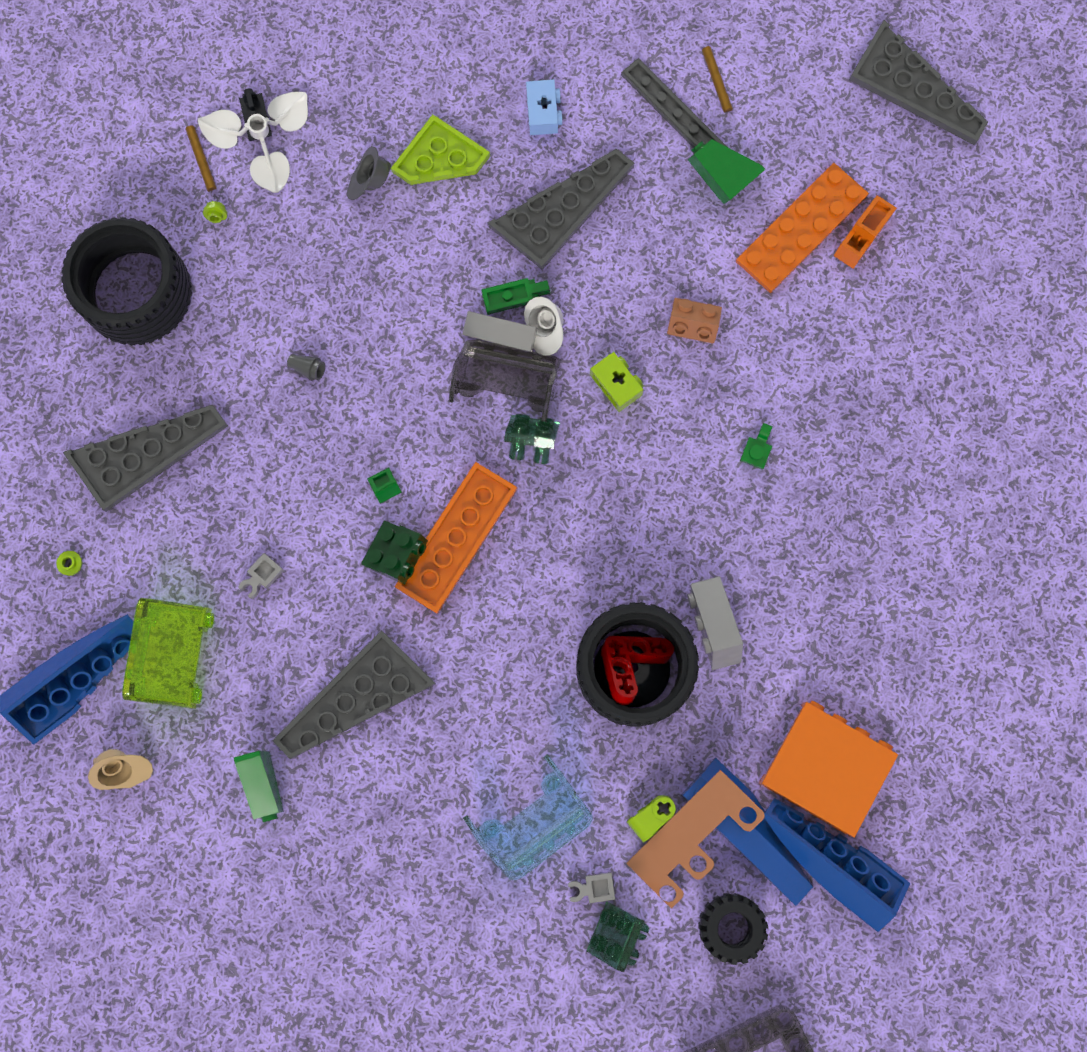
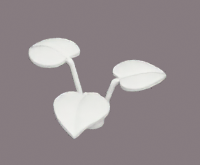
(269, 170)

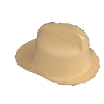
(117, 770)

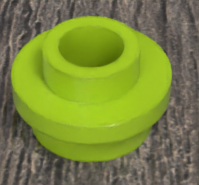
(215, 212)
(76, 564)

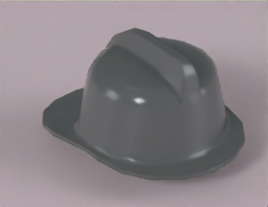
(369, 174)

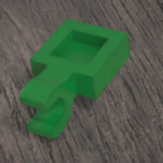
(756, 450)

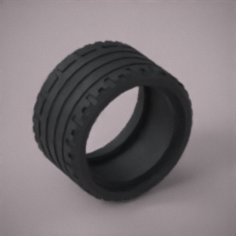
(96, 250)
(664, 623)

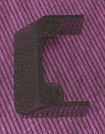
(505, 372)

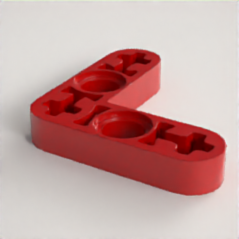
(661, 653)

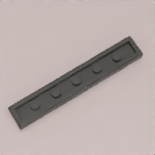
(667, 104)

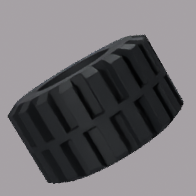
(755, 935)

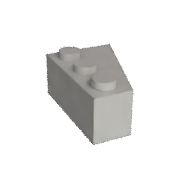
(716, 623)

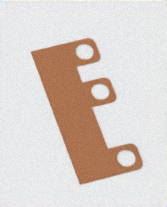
(687, 829)

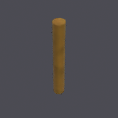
(717, 79)
(200, 158)

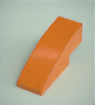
(865, 231)

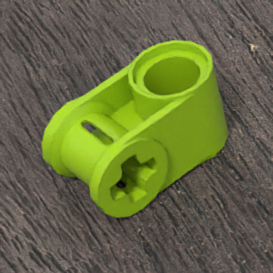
(648, 820)

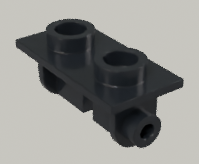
(253, 104)

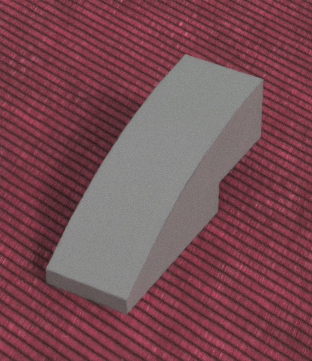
(500, 331)

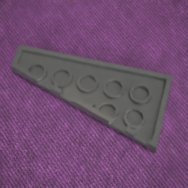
(912, 83)
(556, 214)
(134, 458)
(364, 688)

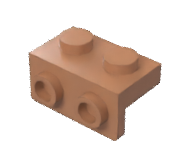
(694, 320)

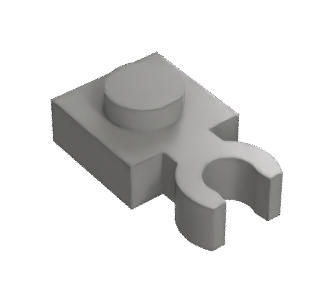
(263, 573)
(597, 888)

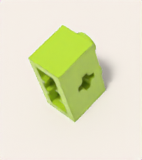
(619, 395)

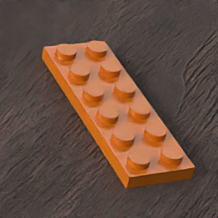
(802, 227)
(458, 536)

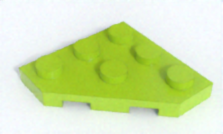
(439, 154)

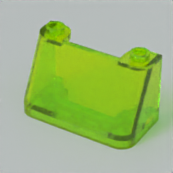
(165, 653)

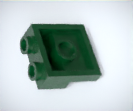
(395, 552)

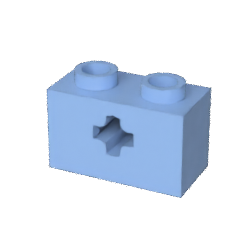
(543, 94)

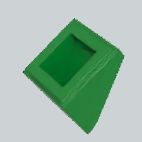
(384, 485)

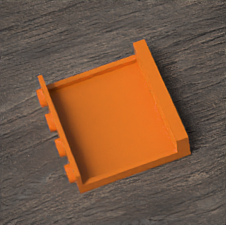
(829, 768)

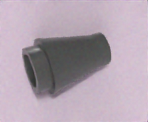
(307, 366)

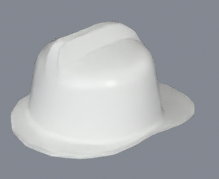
(549, 320)

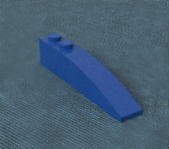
(58, 685)
(761, 844)
(847, 873)

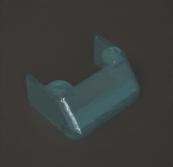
(537, 829)

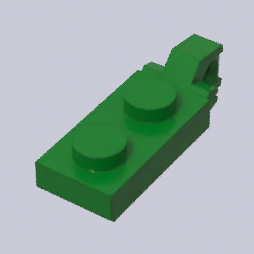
(513, 294)

